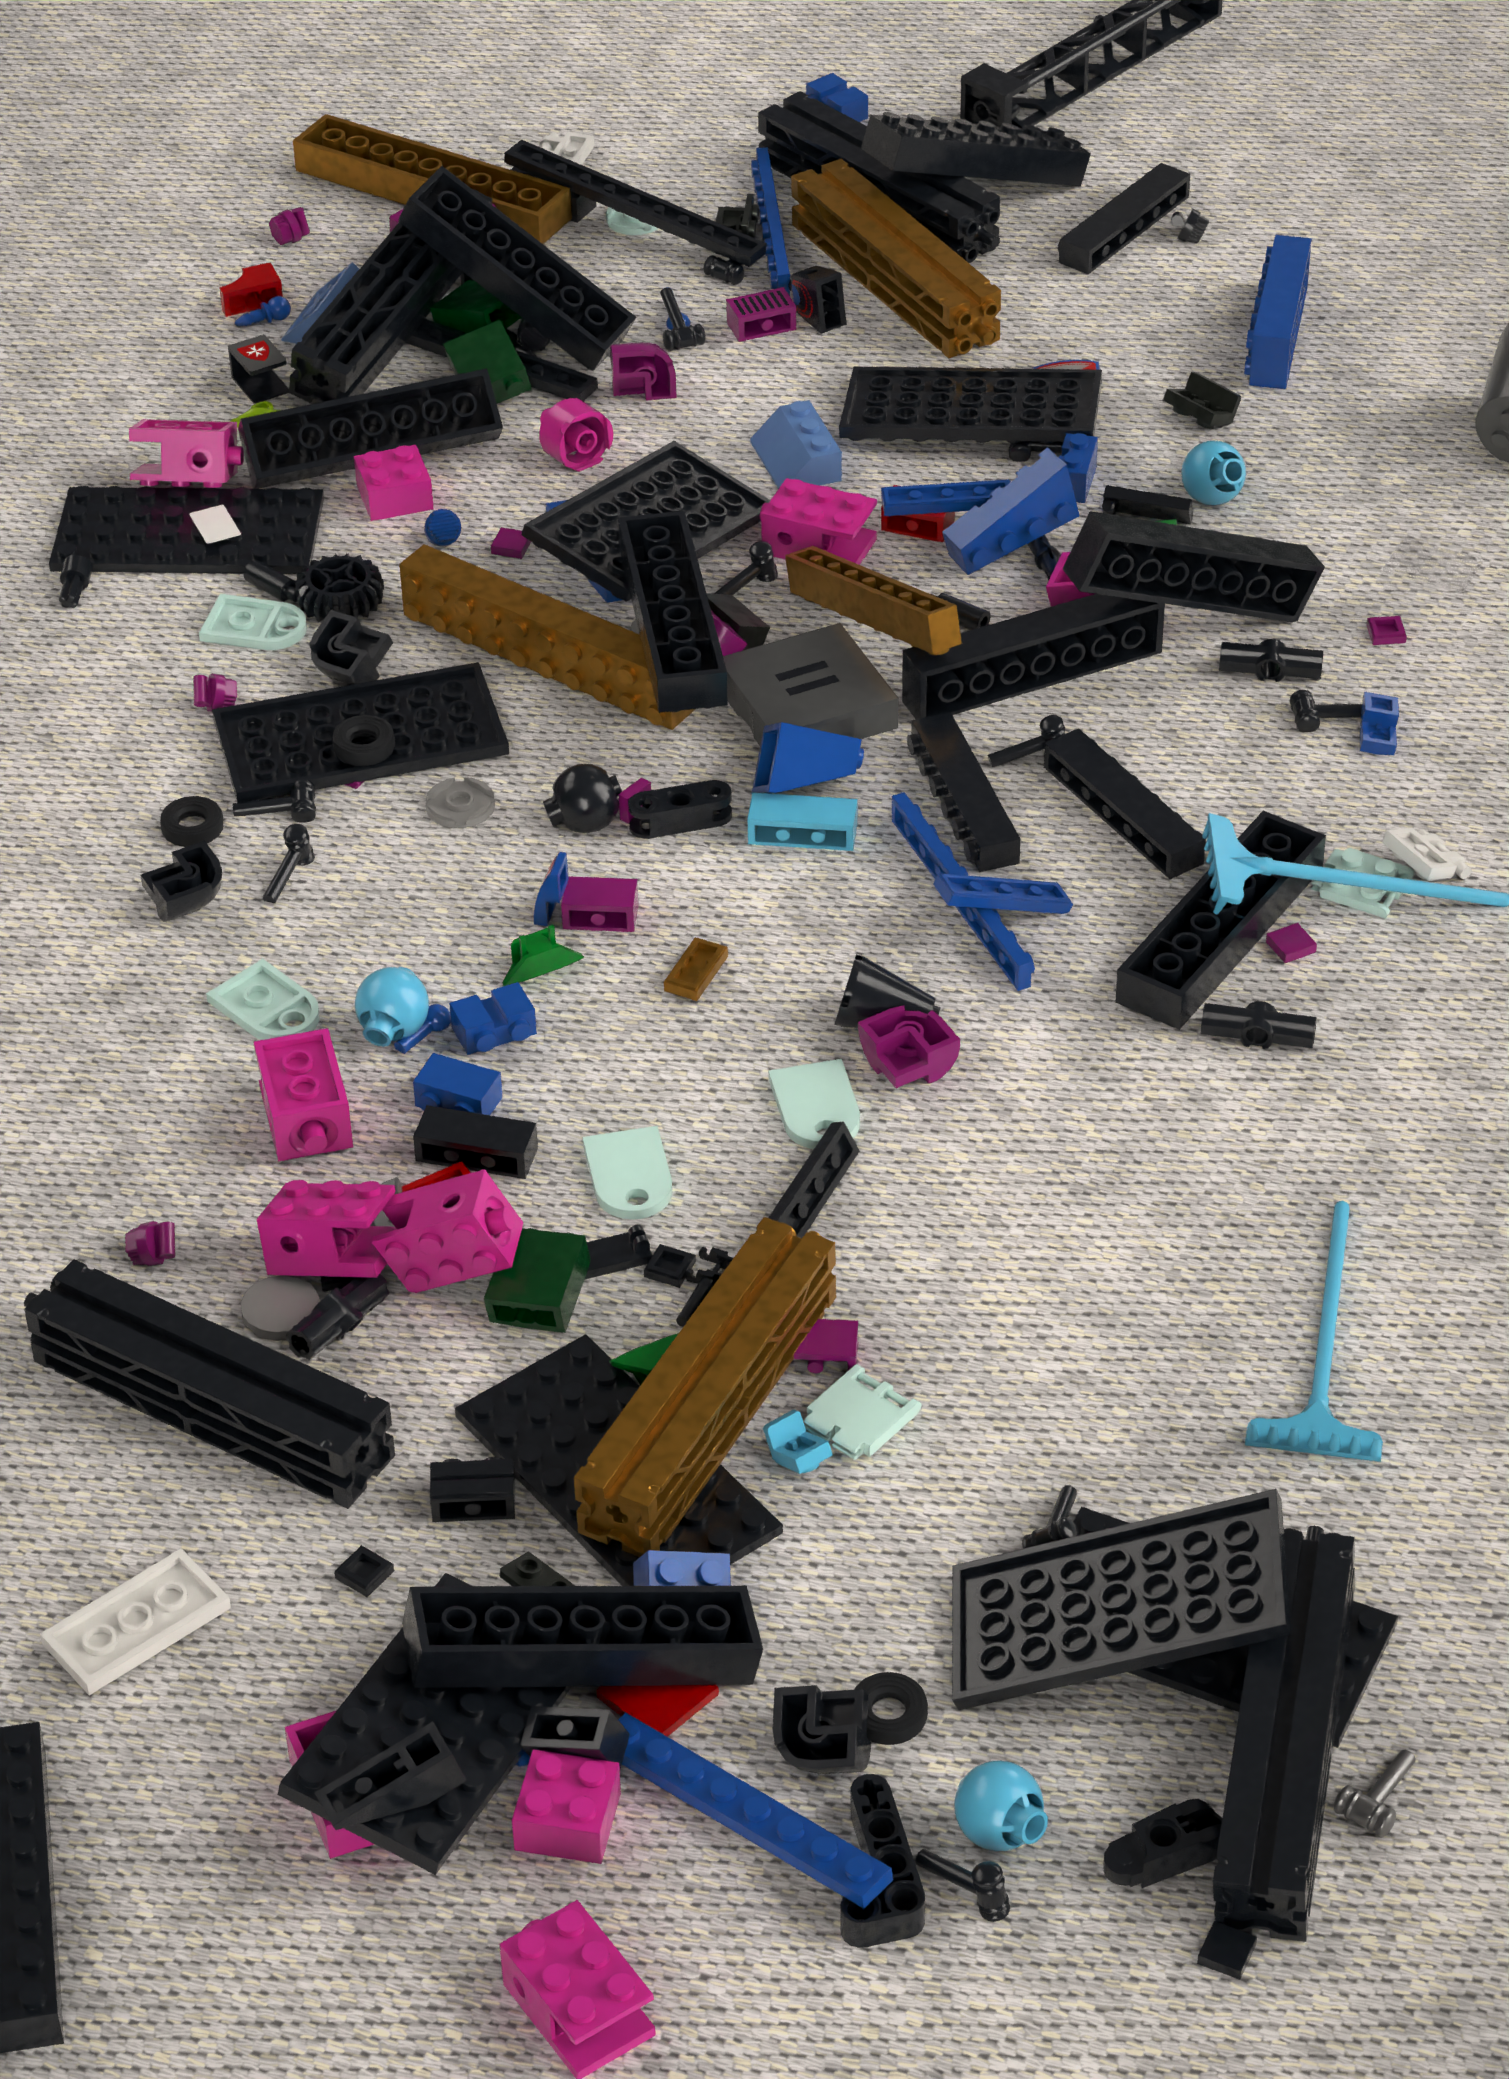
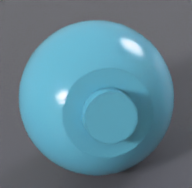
(1213, 472)
(391, 1005)
(1000, 1806)

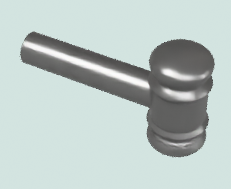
(1369, 1809)

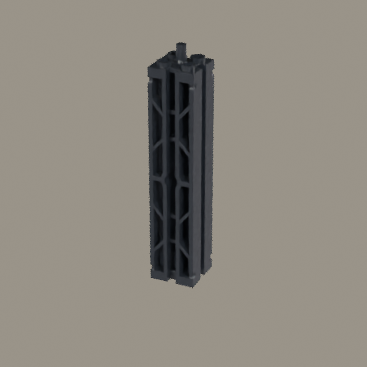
(814, 134)
(371, 318)
(210, 1382)
(1286, 1746)

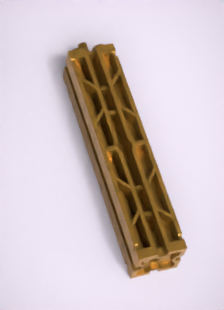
(896, 258)
(705, 1388)

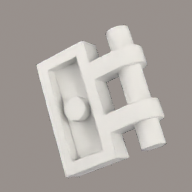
(571, 146)
(1426, 854)

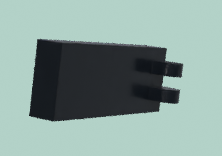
(1147, 504)
(618, 1252)

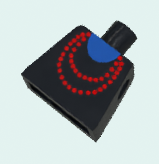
(819, 297)

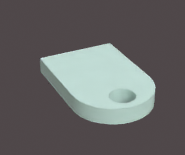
(253, 623)
(264, 1001)
(814, 1098)
(629, 1167)

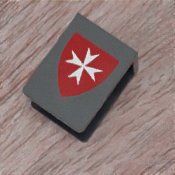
(252, 368)

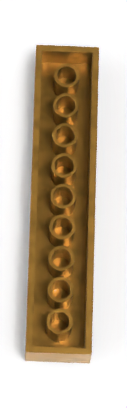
(399, 166)
(531, 631)

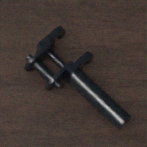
(705, 1281)

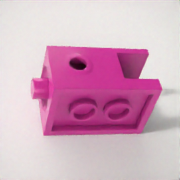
(189, 452)
(818, 517)
(303, 1094)
(324, 1229)
(449, 1232)
(577, 1989)

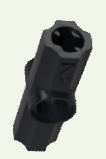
(1271, 660)
(1258, 1025)
(336, 1315)

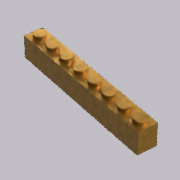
(874, 600)

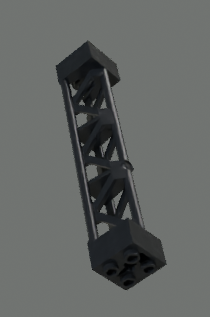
(990, 92)

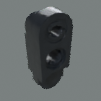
(1164, 1845)

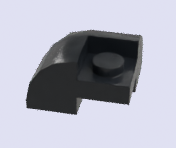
(347, 649)
(186, 883)
(822, 1729)

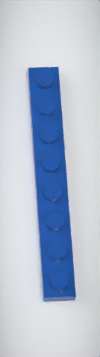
(770, 220)
(983, 921)
(754, 1814)

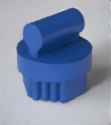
(442, 527)

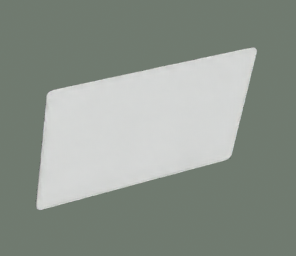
(215, 524)

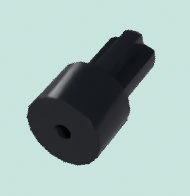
(74, 577)

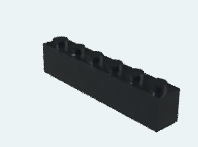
(1124, 218)
(964, 792)
(1124, 803)

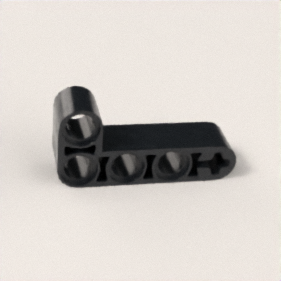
(884, 1838)

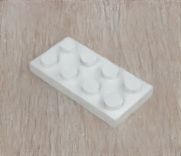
(135, 1621)

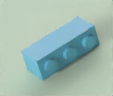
(802, 821)

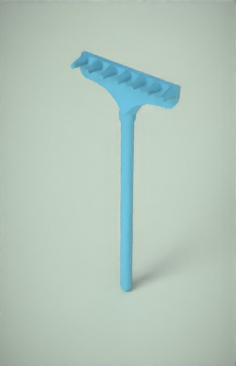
(1235, 864)
(1315, 1427)

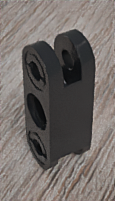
(680, 809)

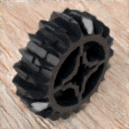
(339, 585)

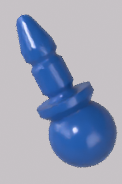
(276, 308)

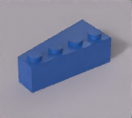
(1014, 515)

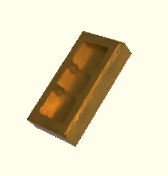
(696, 969)

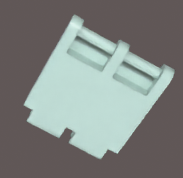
(1360, 897)
(859, 1417)

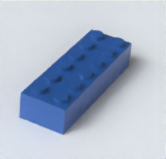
(1278, 312)

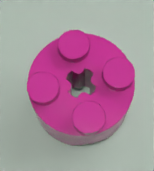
(575, 427)

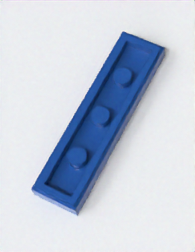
(937, 497)
(1002, 893)

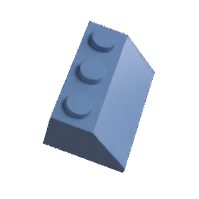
(318, 304)
(798, 446)

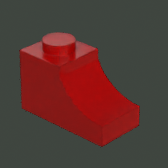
(254, 287)

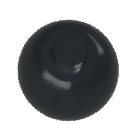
(584, 798)

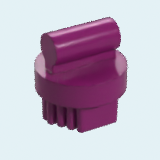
(289, 226)
(214, 691)
(151, 1243)

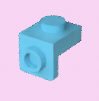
(793, 1445)

